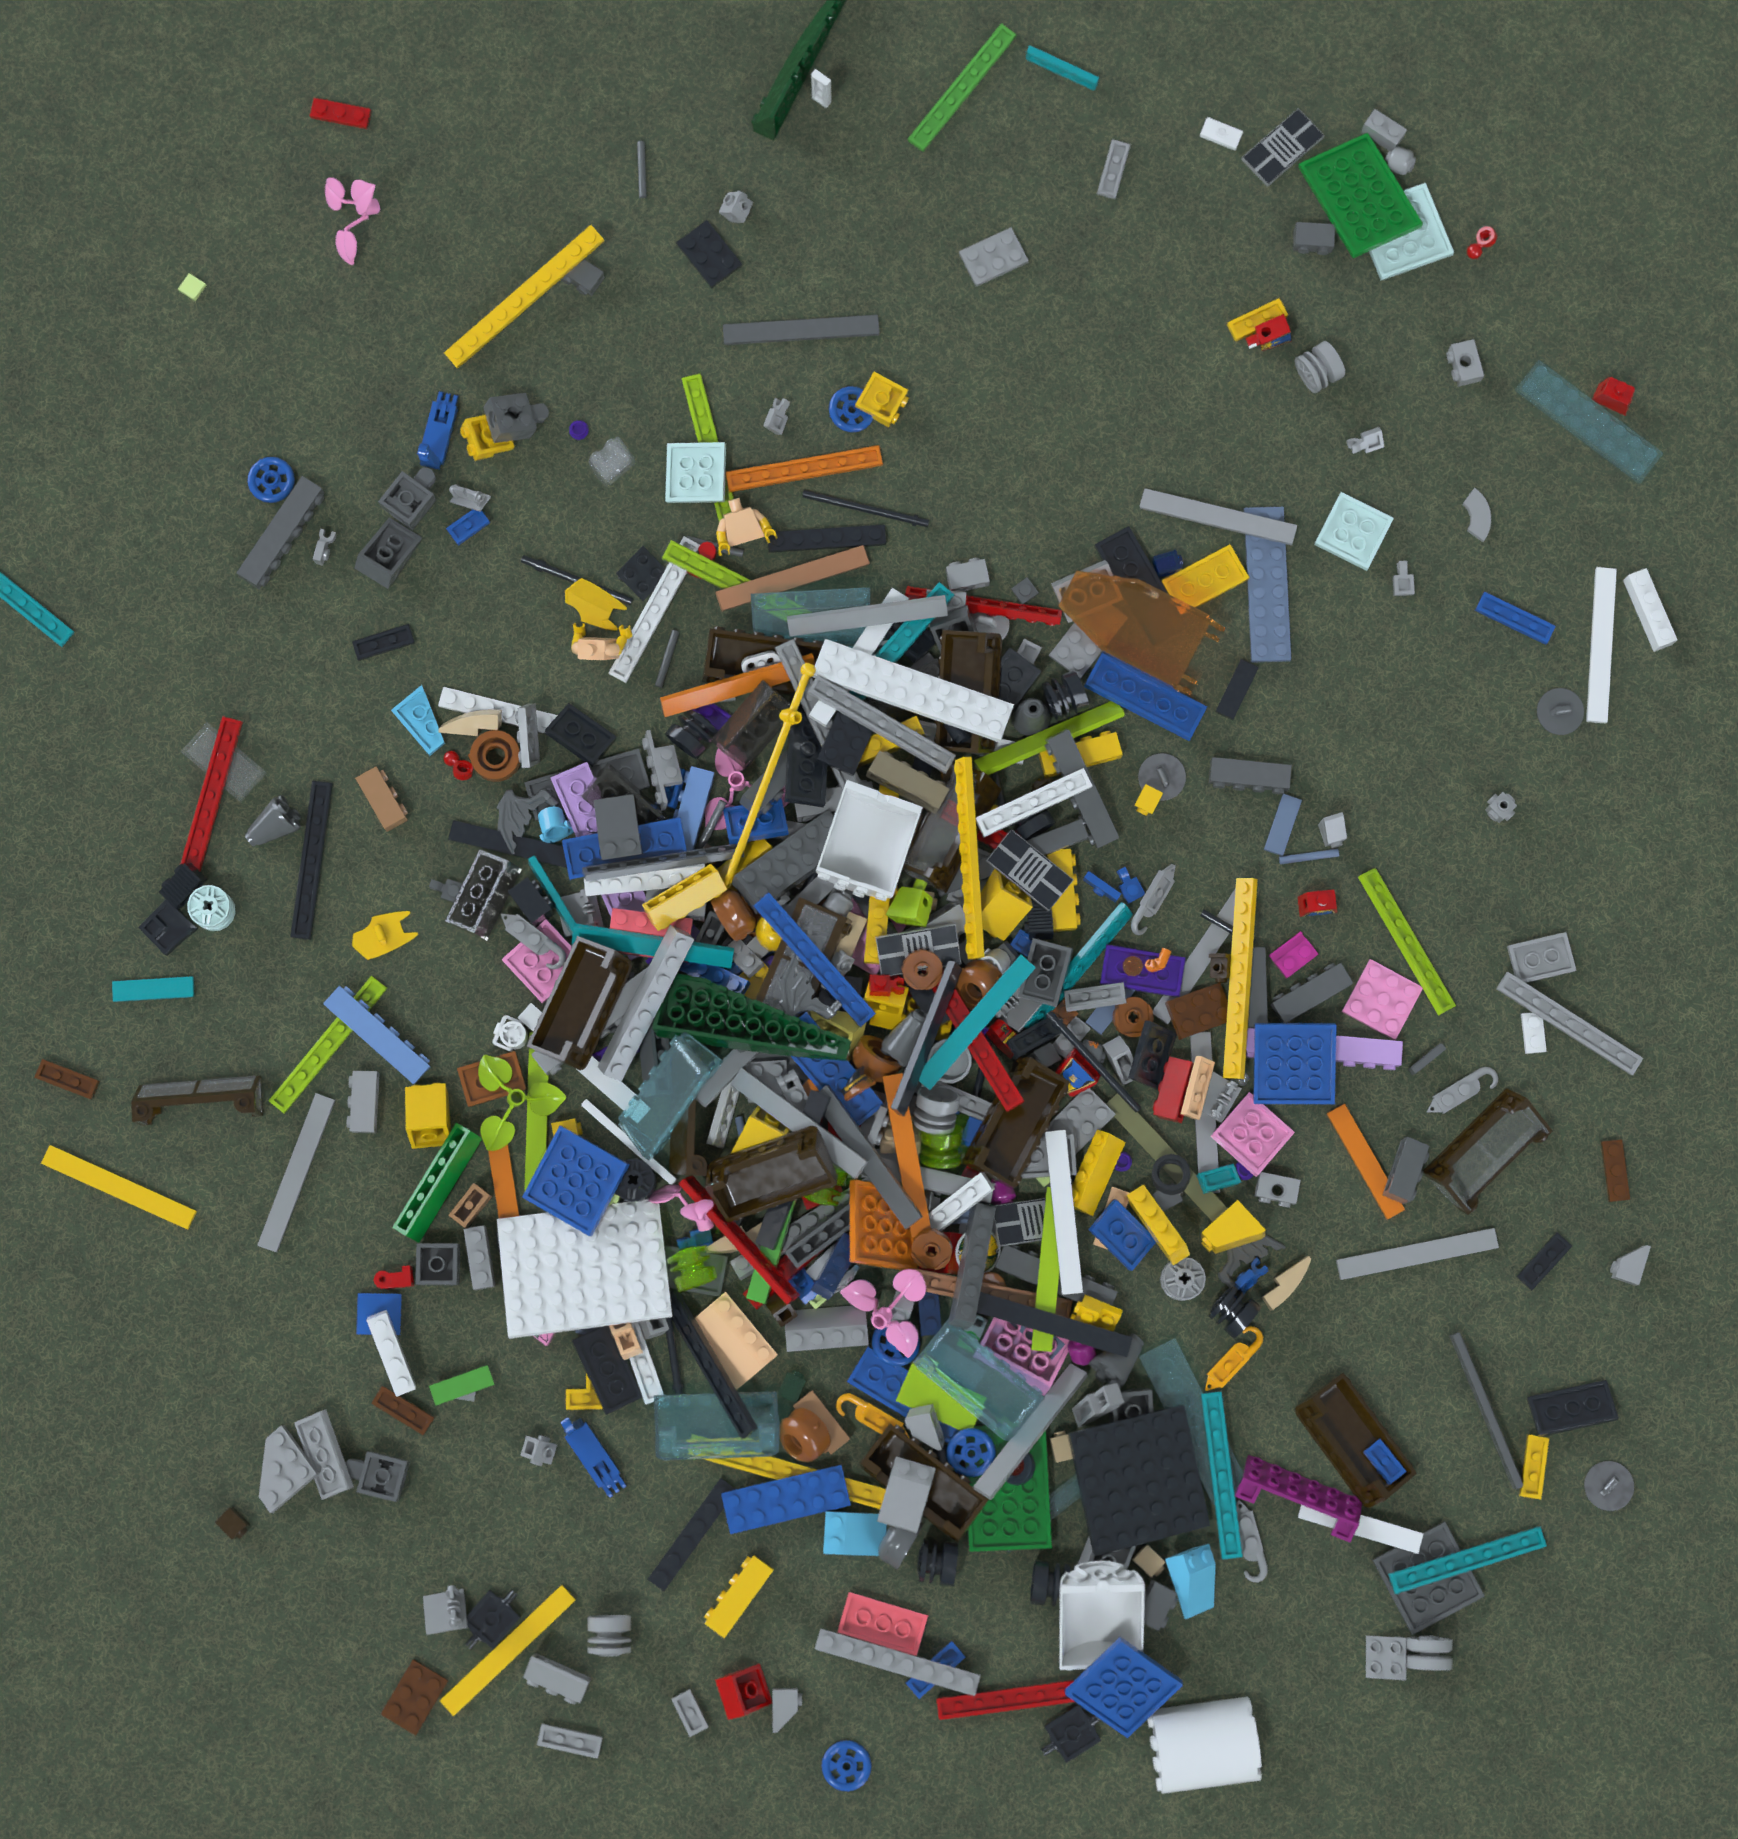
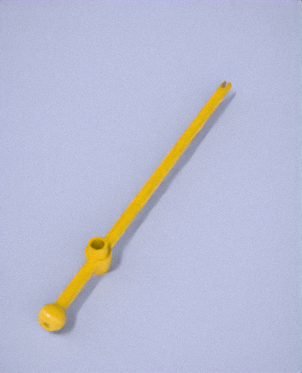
(790, 717)

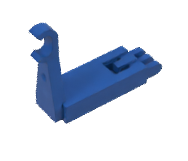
(438, 432)
(591, 1454)

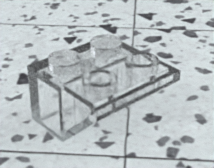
(611, 462)

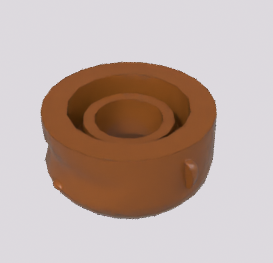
(487, 742)
(734, 914)
(978, 973)
(876, 1064)
(804, 1435)

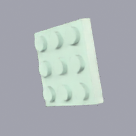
(695, 472)
(1353, 531)

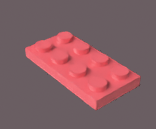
(882, 1623)

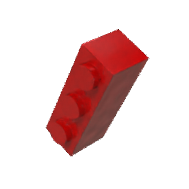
(1173, 1090)

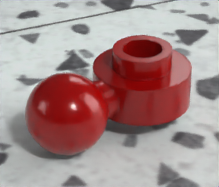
(1474, 251)
(461, 769)

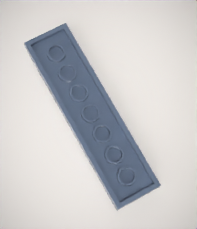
(1267, 593)

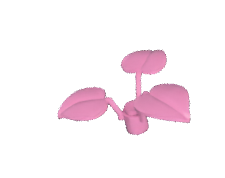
(362, 197)
(728, 767)
(694, 1211)
(862, 1296)

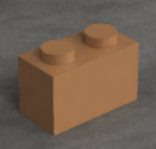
(470, 1205)

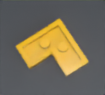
(582, 1398)

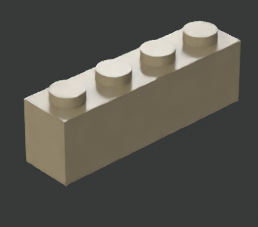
(907, 782)

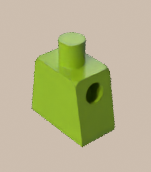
(911, 905)

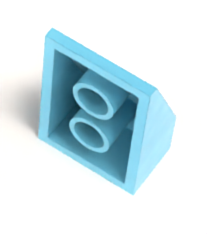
(853, 1533)
(1193, 1579)

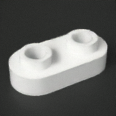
(759, 661)

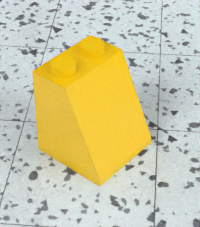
(1002, 905)
(427, 1115)
(759, 1129)
(1232, 1230)

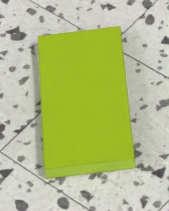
(921, 1391)

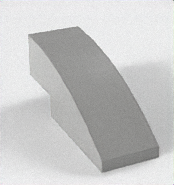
(1097, 1404)

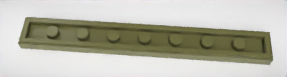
(1156, 1148)

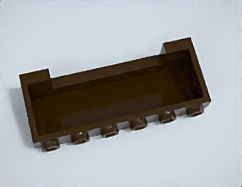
(729, 648)
(973, 663)
(580, 1003)
(1009, 1138)
(770, 1174)
(1344, 1430)
(951, 1500)

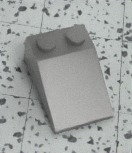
(906, 1494)

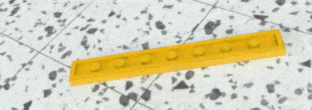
(119, 1187)
(507, 1650)

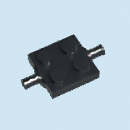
(491, 1619)
(1071, 1733)

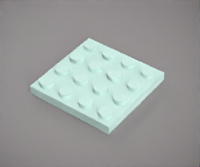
(1417, 247)

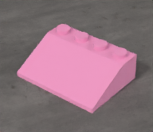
(1016, 1350)

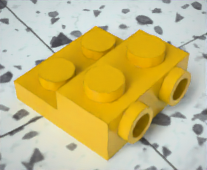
(882, 399)
(480, 439)
(1096, 1313)

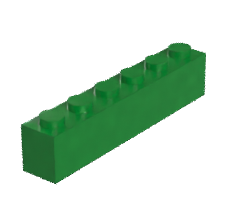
(437, 1183)

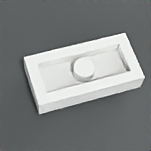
(1533, 1033)

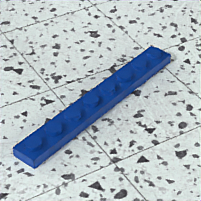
(814, 959)

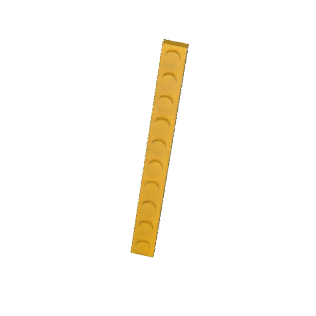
(524, 296)
(969, 858)
(877, 912)
(1240, 978)
(779, 1469)

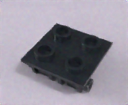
(641, 573)

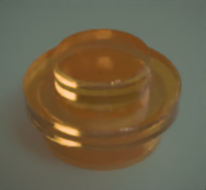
(1132, 966)

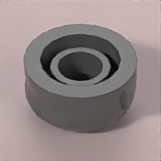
(896, 1545)

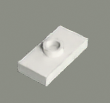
(1221, 133)

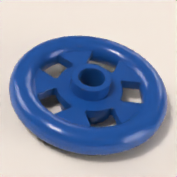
(836, 413)
(264, 465)
(880, 1348)
(960, 1439)
(860, 1756)

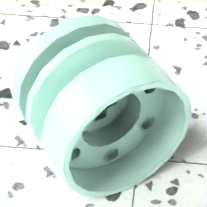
(222, 904)

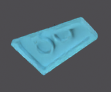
(419, 720)

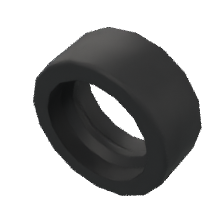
(1171, 1159)

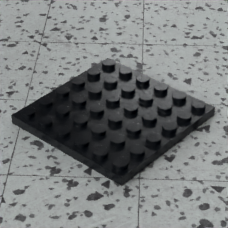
(1138, 1479)

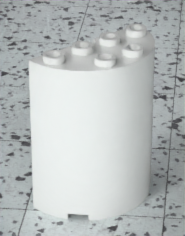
(868, 842)
(1097, 1608)
(1205, 1745)

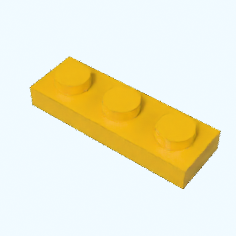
(1245, 324)
(1534, 1466)

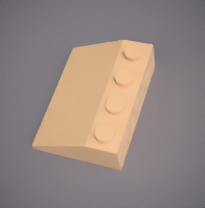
(734, 1340)

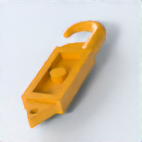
(1233, 1361)
(868, 1414)

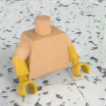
(741, 526)
(599, 648)

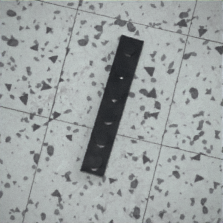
(827, 538)
(690, 1536)

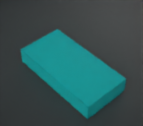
(1218, 1178)

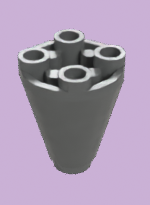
(1030, 722)
(273, 822)
(902, 1038)
(1116, 1368)

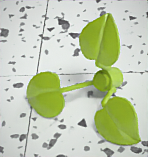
(544, 1101)

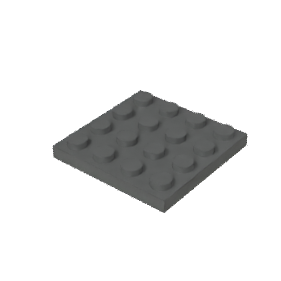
(1436, 1600)

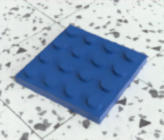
(1294, 1063)
(575, 1180)
(1123, 1687)

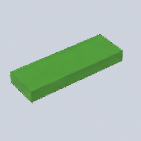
(461, 1385)

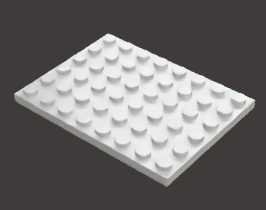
(579, 1281)

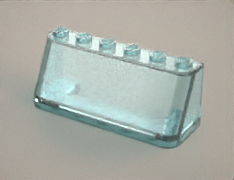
(772, 609)
(667, 1094)
(979, 1380)
(700, 1428)

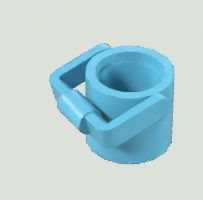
(553, 825)

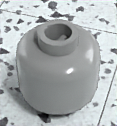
(1400, 160)
(839, 903)

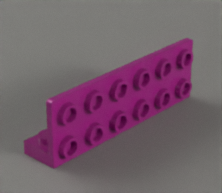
(1303, 1491)

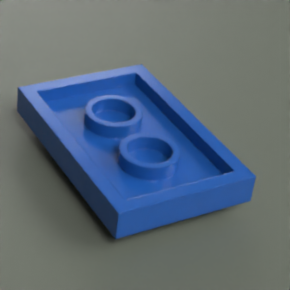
(766, 826)
(1122, 1235)

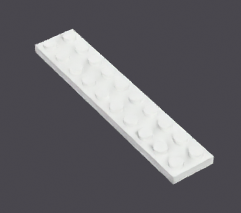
(913, 690)

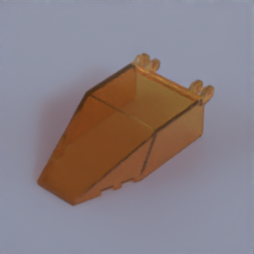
(1138, 624)

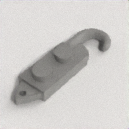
(1153, 897)
(533, 938)
(1460, 1091)
(1250, 1541)

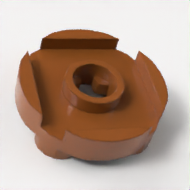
(922, 981)
(1122, 1011)
(931, 1260)

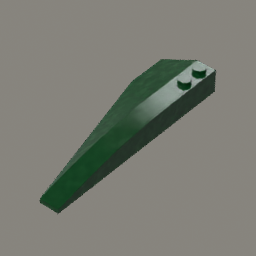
(794, 71)
(734, 1021)

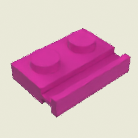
(1293, 955)

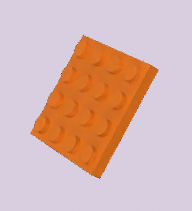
(876, 1232)

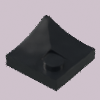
(167, 927)

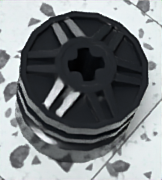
(1067, 695)
(691, 733)
(1034, 825)
(646, 1182)
(1234, 1311)
(938, 1562)
(1046, 1583)

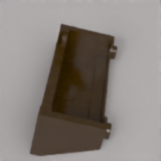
(682, 1140)

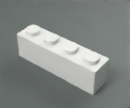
(1650, 610)
(391, 1353)

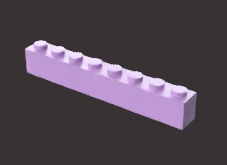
(1356, 1051)

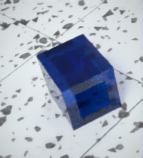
(1167, 563)

